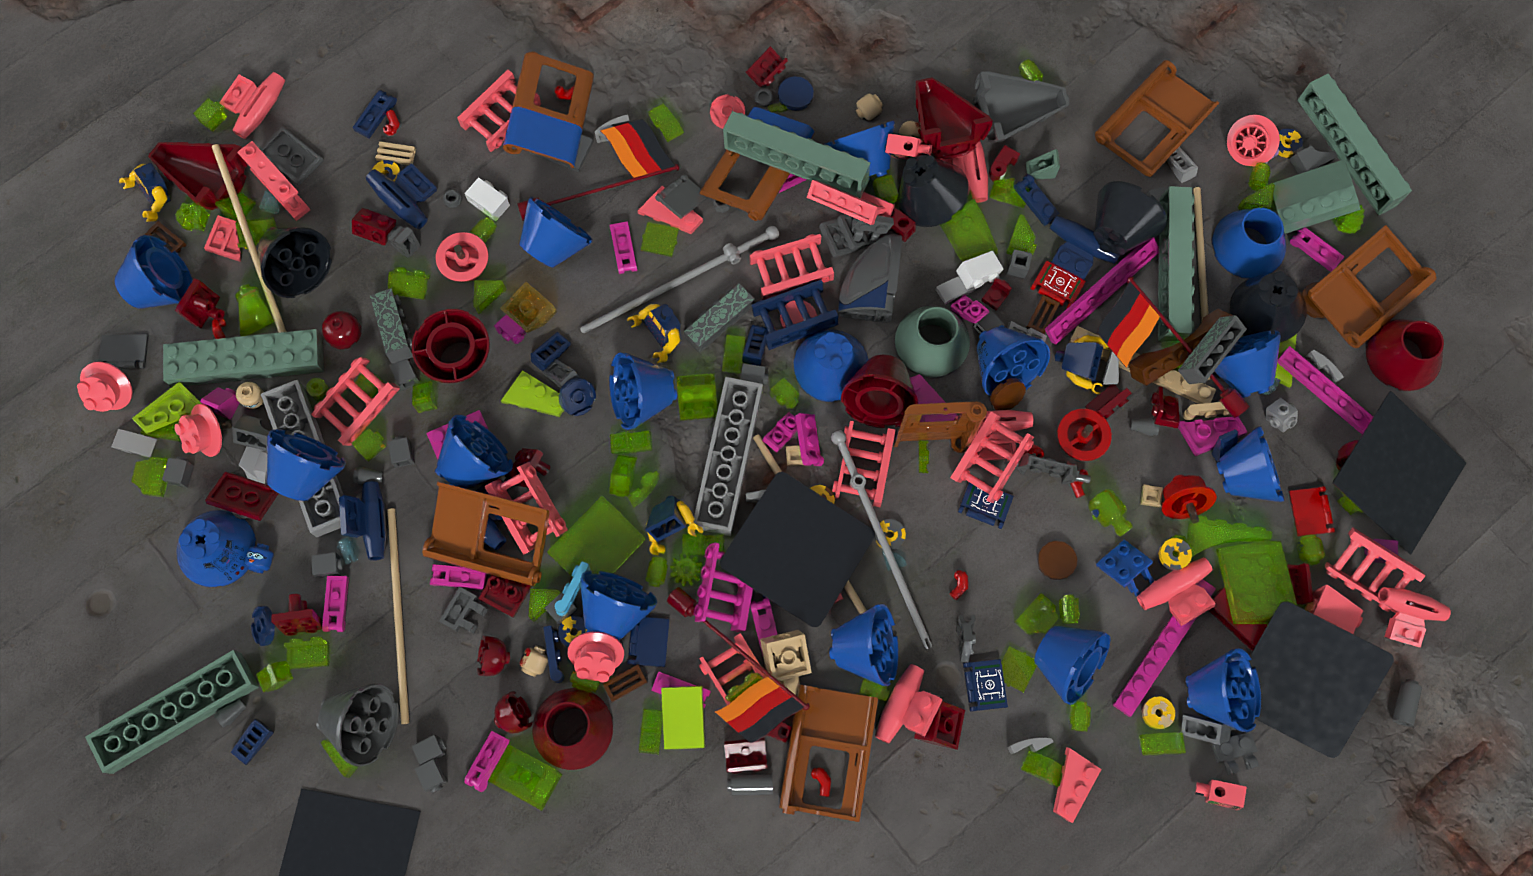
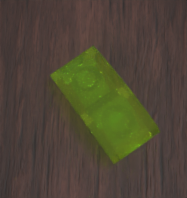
(666, 122)
(733, 354)
(631, 442)
(648, 483)
(698, 544)
(651, 731)
(1162, 743)

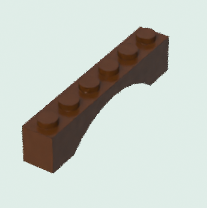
(1155, 364)

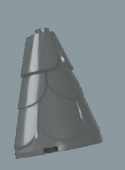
(1016, 102)

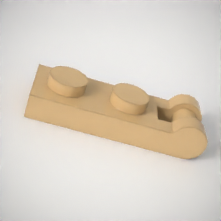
(1208, 410)

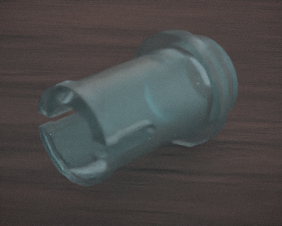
(346, 550)

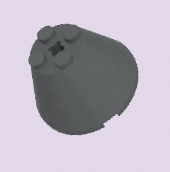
(360, 722)

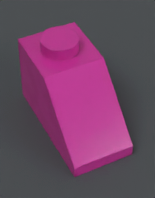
(222, 402)

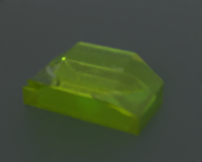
(149, 475)
(1038, 616)

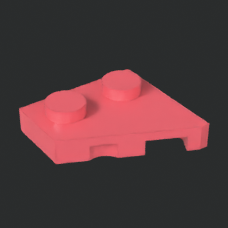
(224, 239)

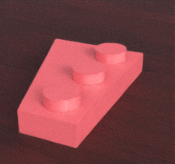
(661, 213)
(1075, 785)

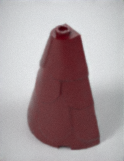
(948, 120)
(197, 171)

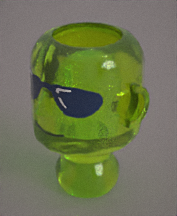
(1109, 510)

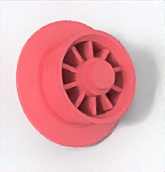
(1253, 140)

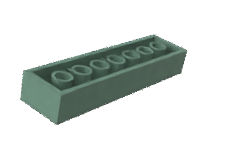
(1354, 142)
(795, 154)
(1175, 264)
(243, 358)
(171, 712)

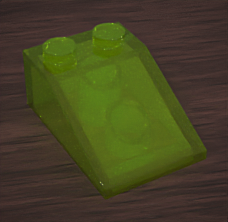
(969, 232)
(525, 777)

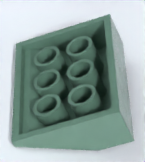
(1315, 196)

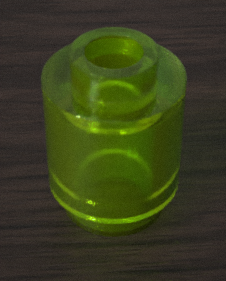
(1030, 71)
(1259, 176)
(484, 229)
(317, 389)
(656, 571)
(1069, 609)
(584, 684)
(1080, 716)

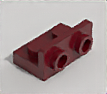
(1165, 409)

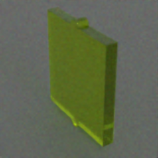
(659, 239)
(1017, 669)

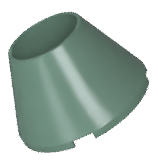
(927, 358)

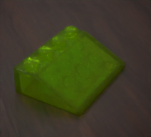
(597, 538)
(1255, 580)

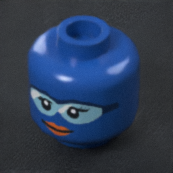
(259, 558)

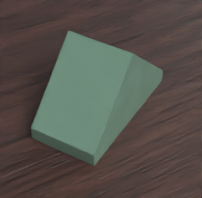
(1044, 166)

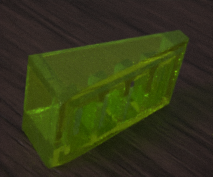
(345, 768)

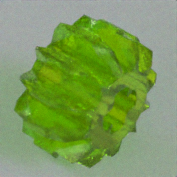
(1350, 222)
(693, 566)

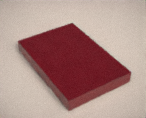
(241, 496)

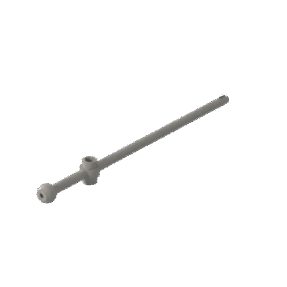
(731, 254)
(839, 439)

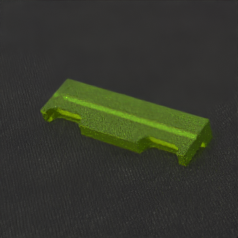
(777, 107)
(923, 456)

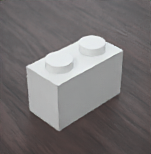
(487, 199)
(979, 270)

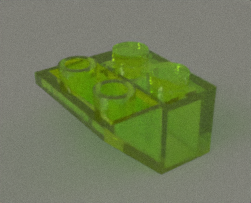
(697, 396)

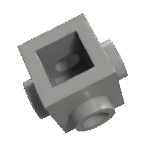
(1282, 415)

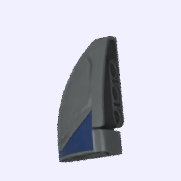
(872, 282)

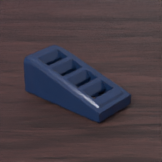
(752, 356)
(541, 360)
(1224, 444)
(267, 733)

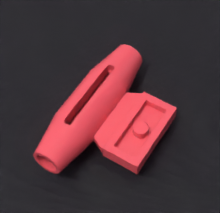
(251, 101)
(975, 169)
(1014, 421)
(1181, 592)
(1412, 610)
(908, 707)

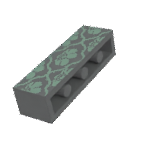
(718, 318)
(391, 325)
(1212, 349)

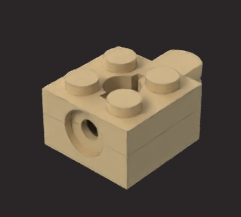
(786, 658)

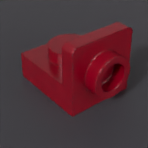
(997, 294)

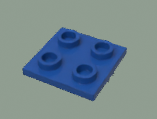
(1125, 564)

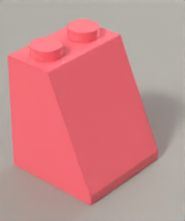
(1335, 608)

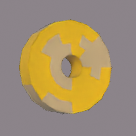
(1167, 713)

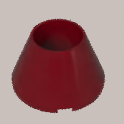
(443, 330)
(1395, 364)
(879, 392)
(594, 742)

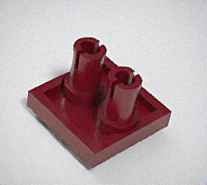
(199, 304)
(524, 456)
(504, 594)
(298, 618)

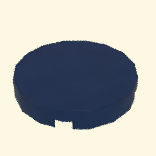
(795, 93)
(577, 396)
(262, 628)

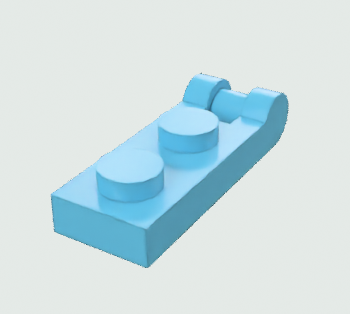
(571, 590)

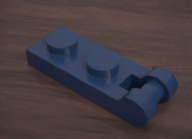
(374, 114)
(1036, 200)
(554, 655)

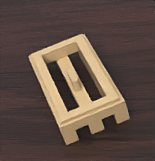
(383, 149)

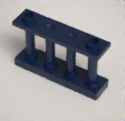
(800, 330)

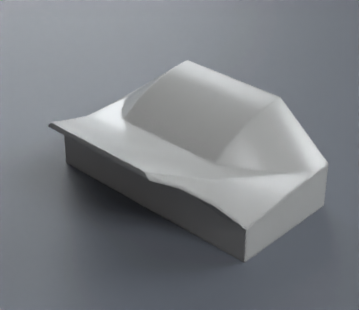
(255, 464)

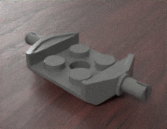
(1051, 466)

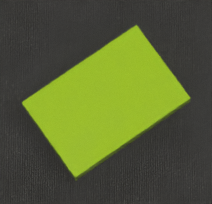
(683, 717)

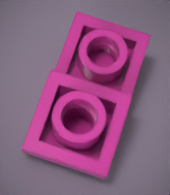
(969, 310)
(781, 433)

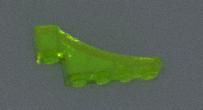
(1214, 533)

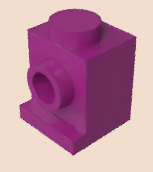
(509, 330)

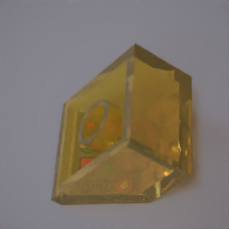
(529, 308)

